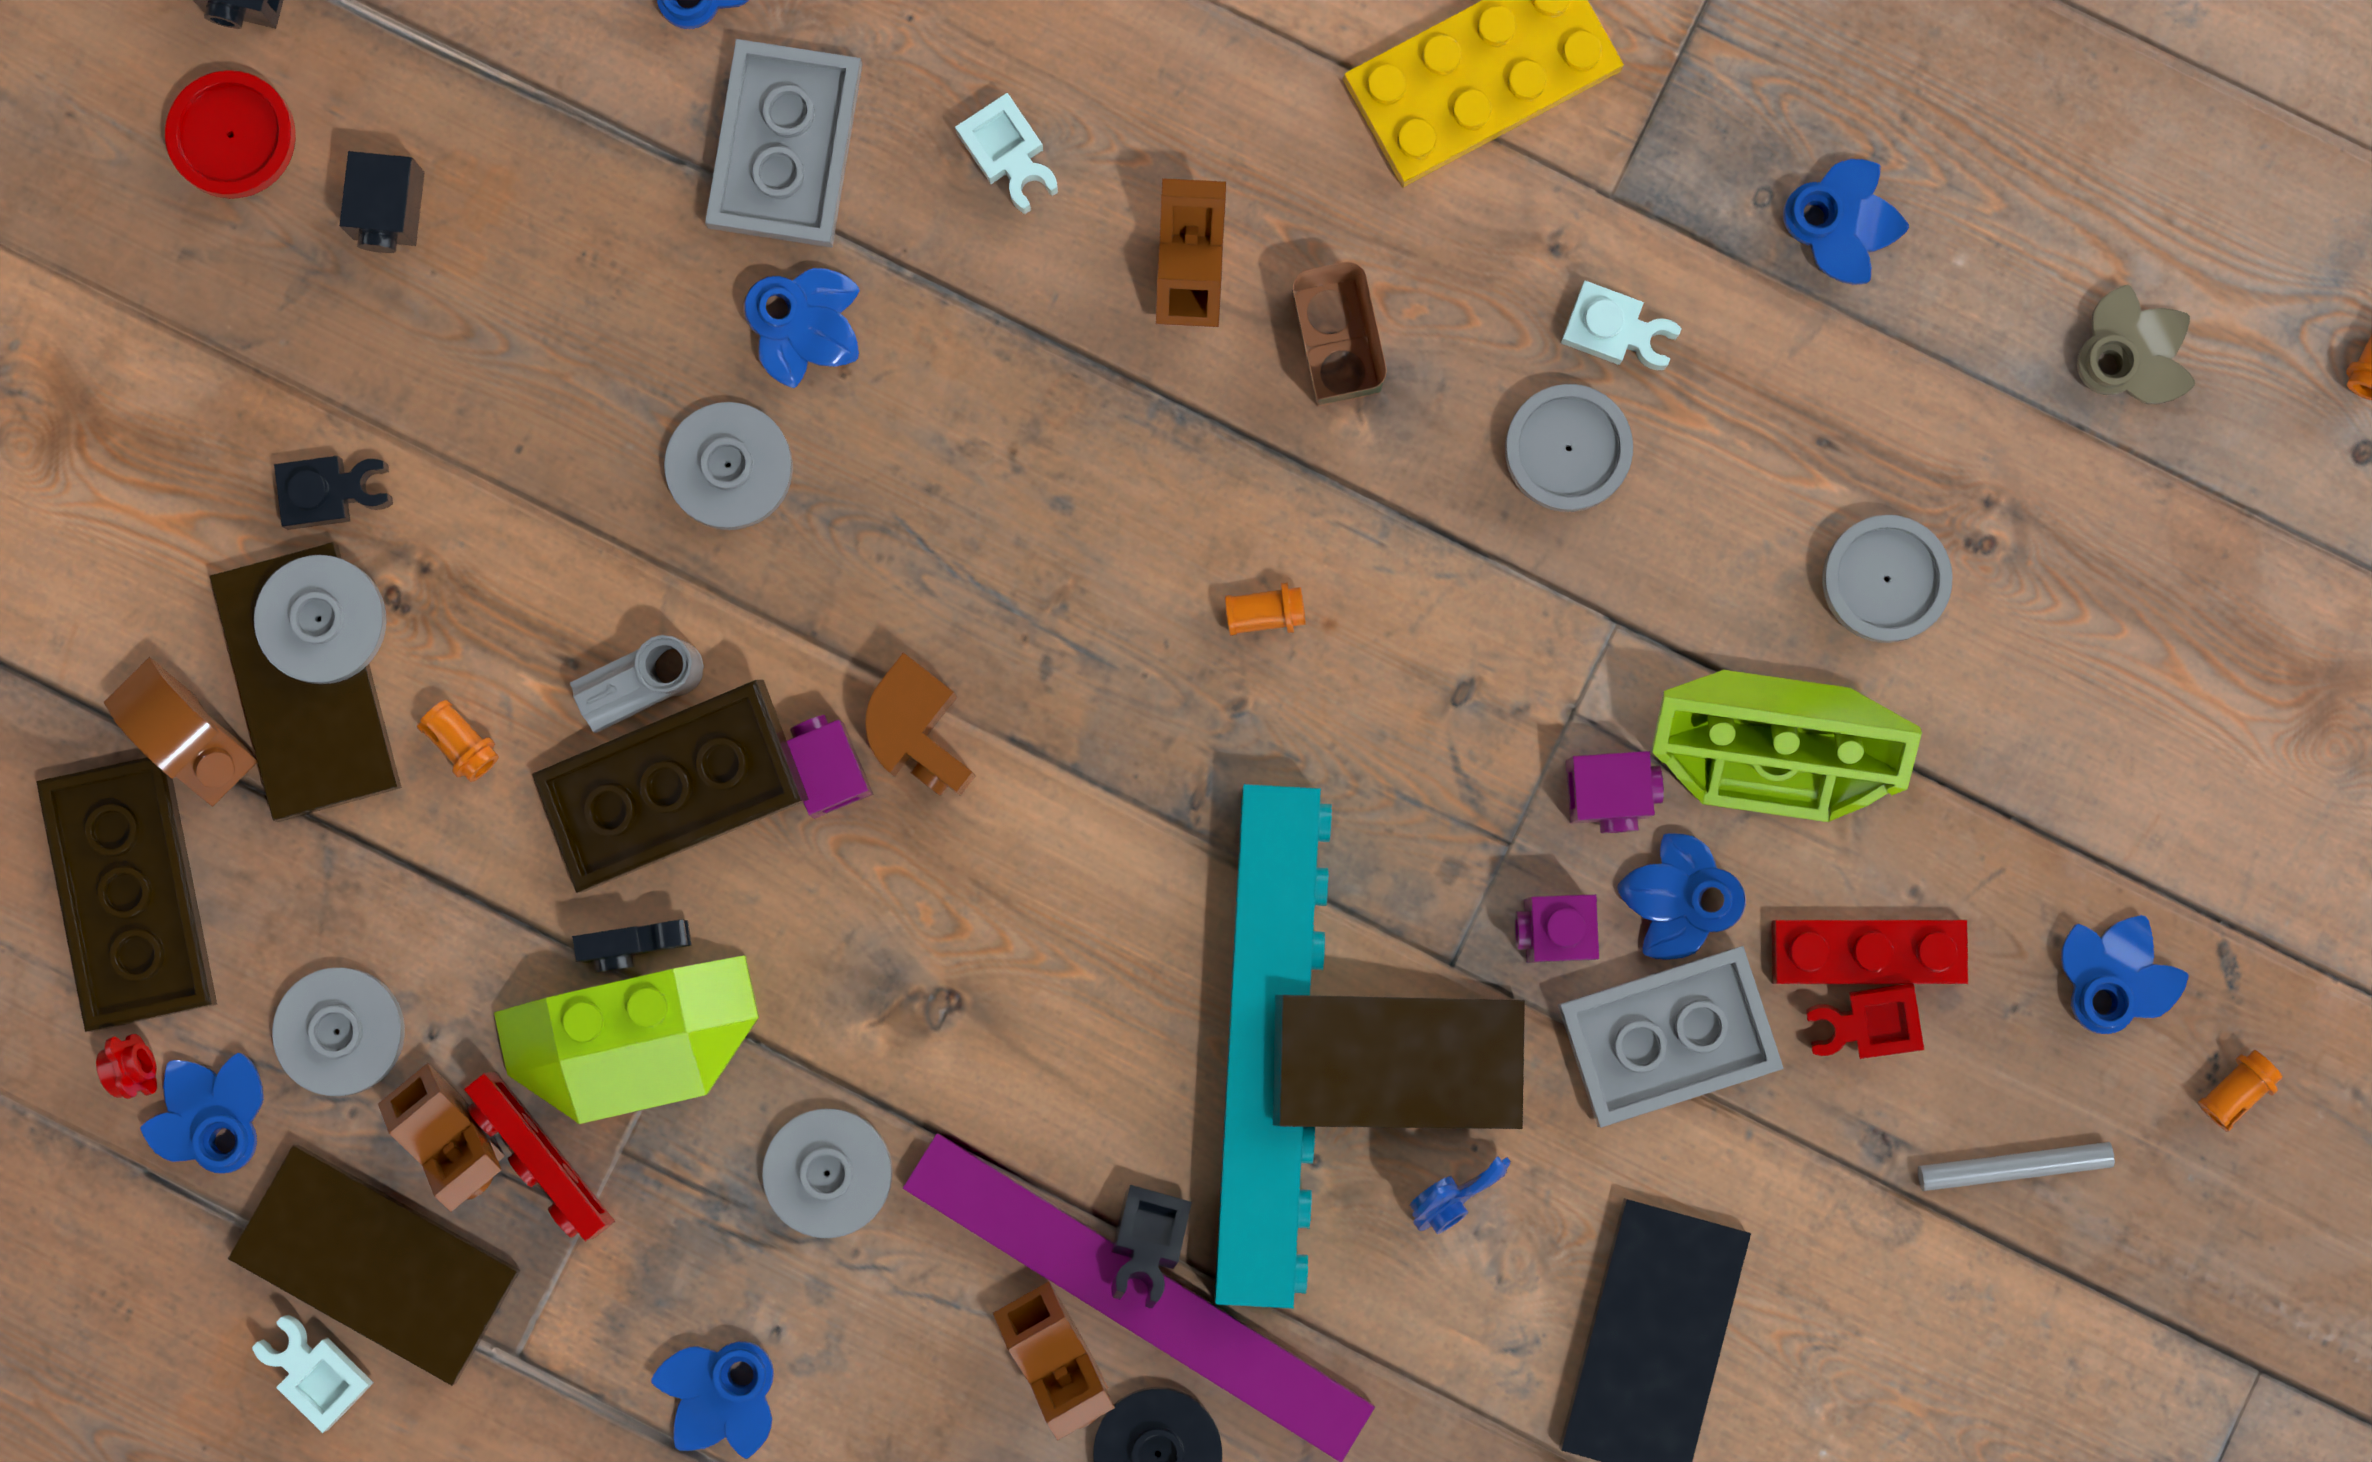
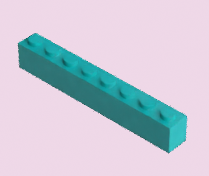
(1271, 957)

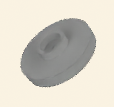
(1574, 419)
(732, 495)
(1916, 575)
(349, 625)
(368, 1036)
(797, 1178)

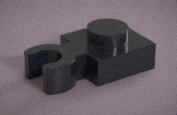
(319, 490)
(614, 948)
(1150, 1235)

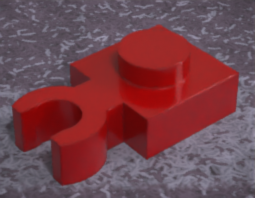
(1880, 1021)

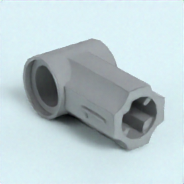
(633, 683)

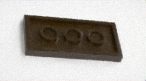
(309, 739)
(670, 786)
(126, 894)
(1398, 1062)
(374, 1264)

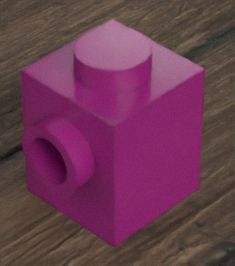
(827, 765)
(1613, 789)
(1558, 928)

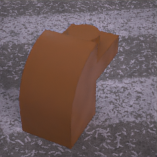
(1190, 252)
(900, 718)
(178, 733)
(442, 1136)
(1054, 1360)

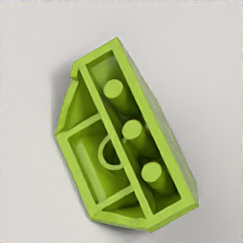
(1783, 745)
(631, 1039)

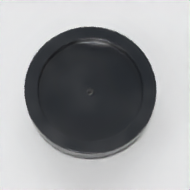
(1154, 1422)

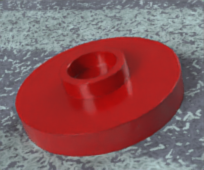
(201, 128)

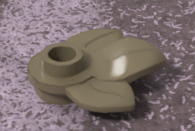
(2141, 347)

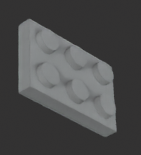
(784, 143)
(1670, 1036)

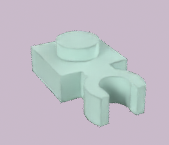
(1003, 146)
(1608, 325)
(320, 1379)

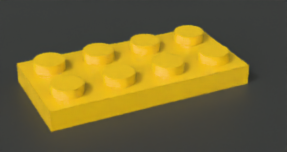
(1478, 78)

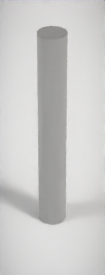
(2016, 1166)

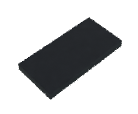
(1654, 1337)

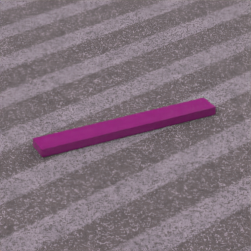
(1178, 1323)

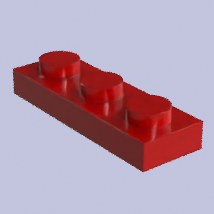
(1869, 952)
(536, 1157)

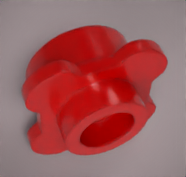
(127, 1067)

